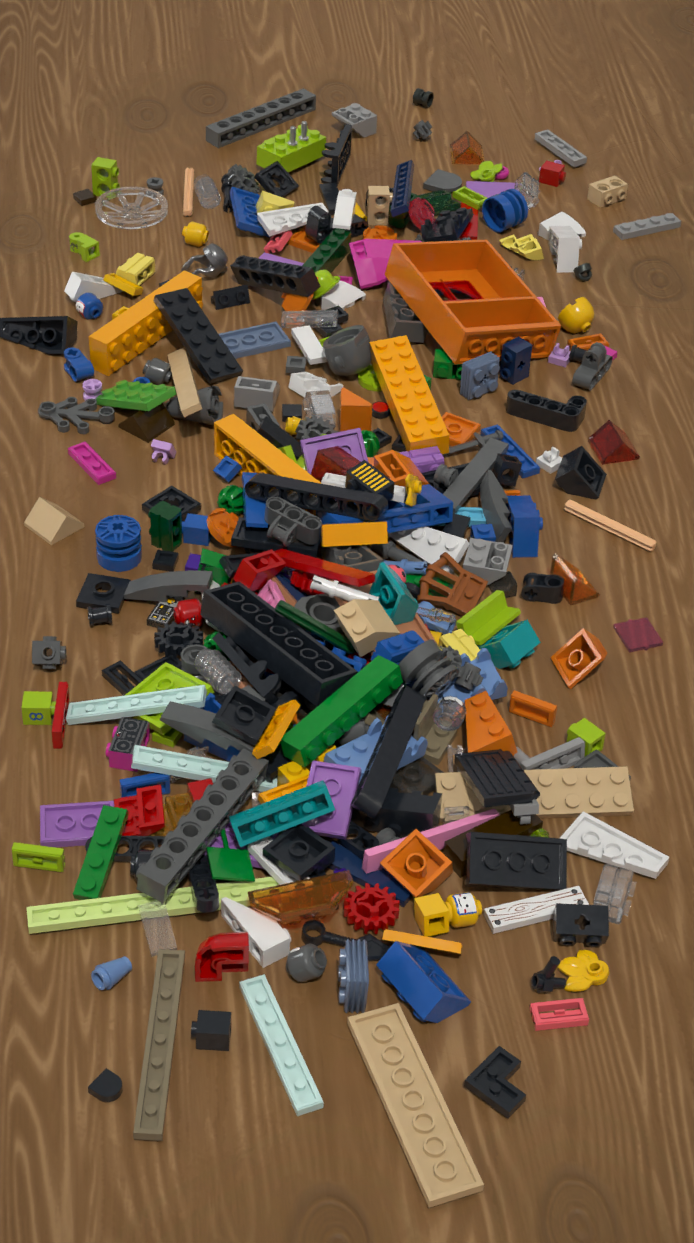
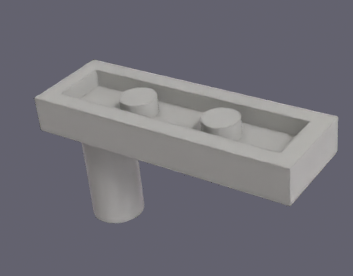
(556, 758)

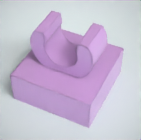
(559, 356)
(162, 449)

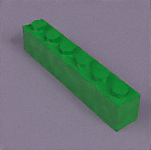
(341, 711)

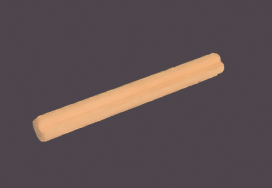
(188, 192)
(610, 525)

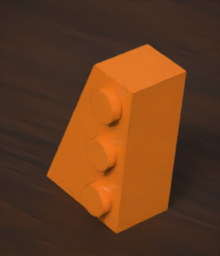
(486, 726)

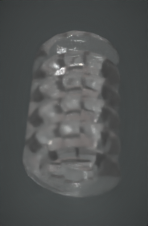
(207, 192)
(217, 670)

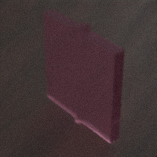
(638, 634)

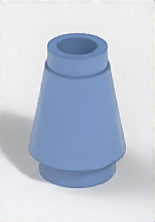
(109, 973)

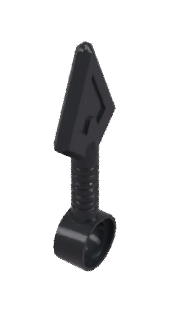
(375, 947)

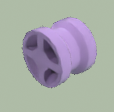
(92, 389)

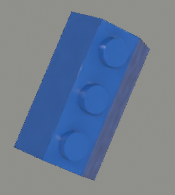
(421, 982)

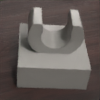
(524, 810)

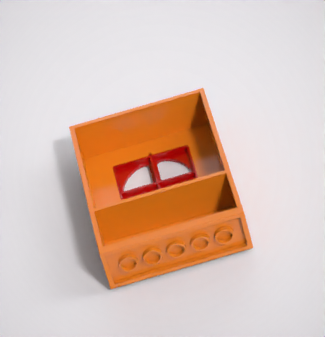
(470, 327)

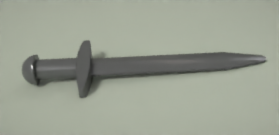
(479, 440)

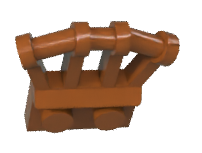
(462, 596)

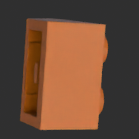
(397, 467)

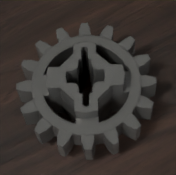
(243, 179)
(313, 428)

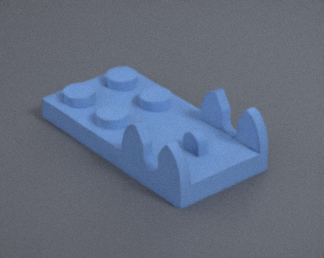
(491, 682)
(359, 750)

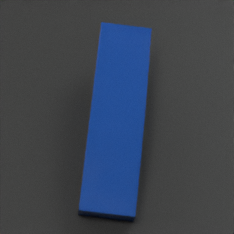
(253, 508)

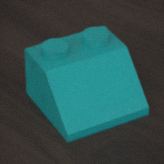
(393, 595)
(511, 644)

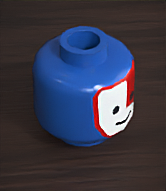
(88, 305)

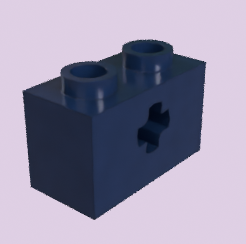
(515, 360)

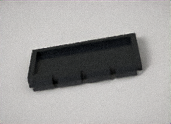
(257, 539)
(496, 778)

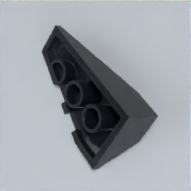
(43, 334)

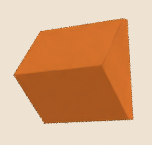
(354, 412)

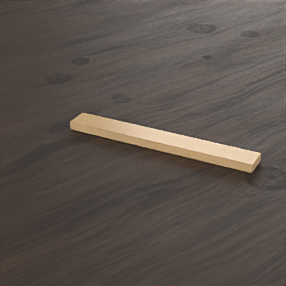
(184, 382)

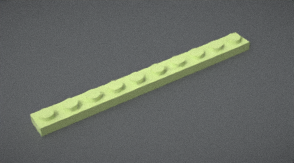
(125, 907)

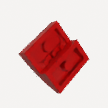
(144, 811)

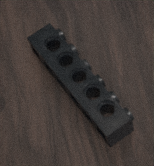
(275, 275)

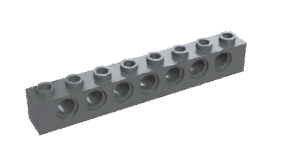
(260, 118)
(201, 825)

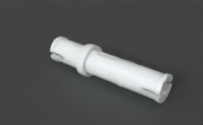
(339, 590)

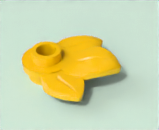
(412, 487)
(583, 971)

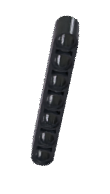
(303, 494)
(388, 752)

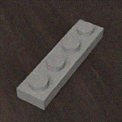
(560, 148)
(647, 226)

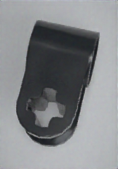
(545, 588)

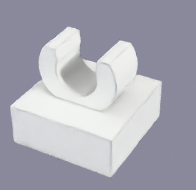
(549, 460)

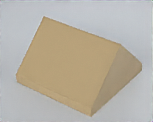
(51, 521)

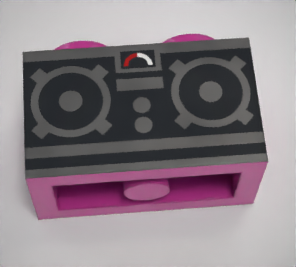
(125, 737)

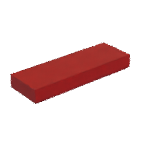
(60, 713)

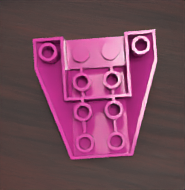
(372, 259)

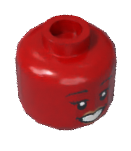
(188, 612)

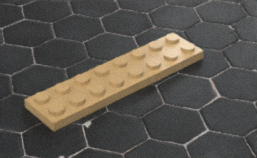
(562, 792)
(415, 1105)

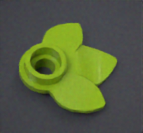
(486, 171)

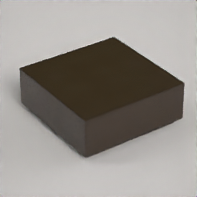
(84, 197)

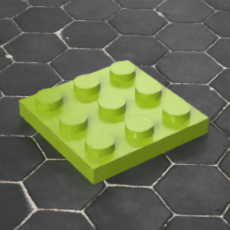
(165, 678)

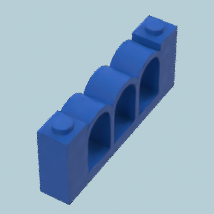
(430, 509)

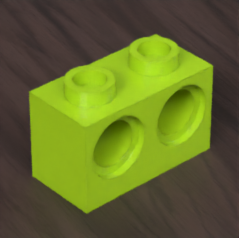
(104, 175)

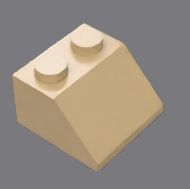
(365, 624)

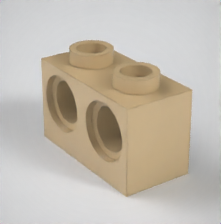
(607, 191)
(378, 205)

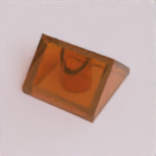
(466, 150)
(576, 585)

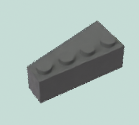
(401, 318)
(352, 556)

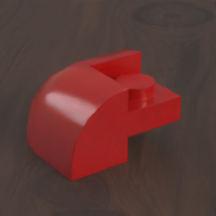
(221, 954)

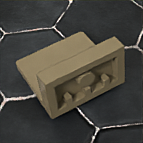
(436, 737)

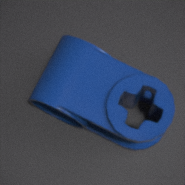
(77, 365)

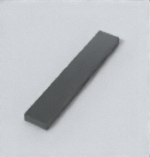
(474, 472)

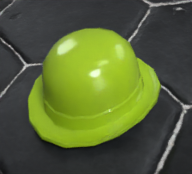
(326, 282)

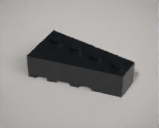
(403, 813)

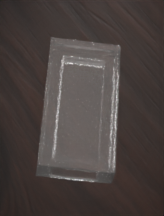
(157, 927)

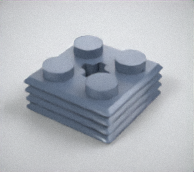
(479, 375)
(353, 976)

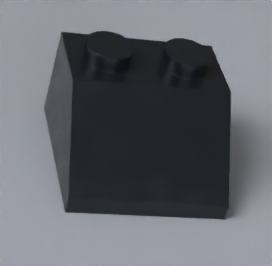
(580, 474)

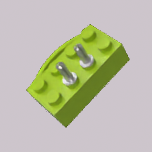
(292, 149)

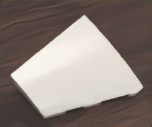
(560, 219)
(342, 295)
(307, 382)

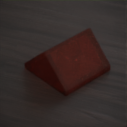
(612, 444)
(333, 461)

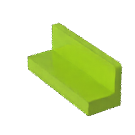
(488, 618)

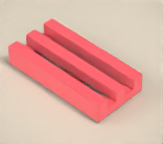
(278, 242)
(560, 1017)

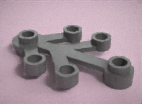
(74, 412)

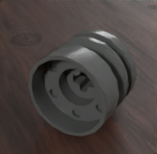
(425, 668)

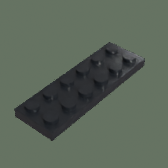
(198, 335)

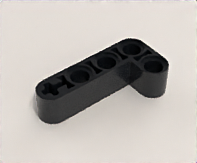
(320, 225)
(547, 411)

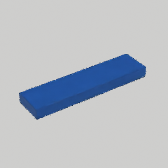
(528, 467)

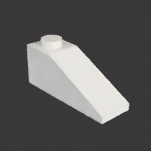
(344, 209)
(82, 283)
(266, 937)

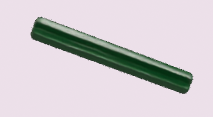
(314, 626)

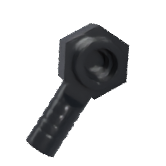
(545, 981)

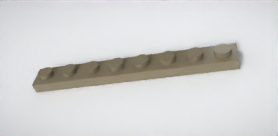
(159, 1046)

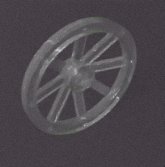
(131, 213)

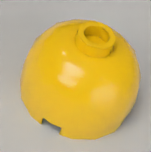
(577, 317)

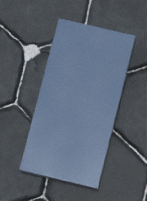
(255, 339)

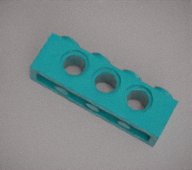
(282, 813)

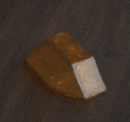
(302, 899)

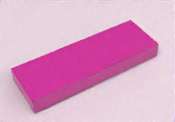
(92, 463)

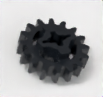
(176, 637)

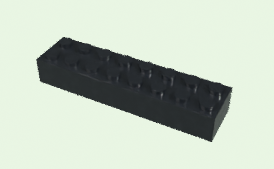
(274, 638)

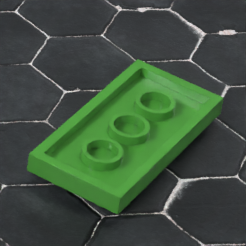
(135, 395)

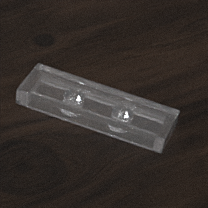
(313, 318)

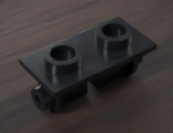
(230, 297)

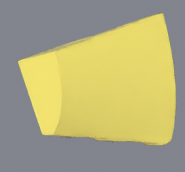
(525, 246)

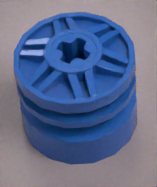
(505, 210)
(118, 543)

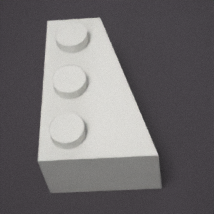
(565, 245)

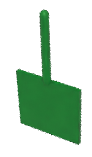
(230, 863)

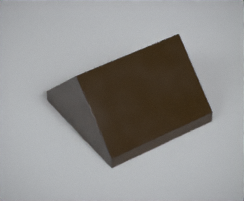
(148, 424)

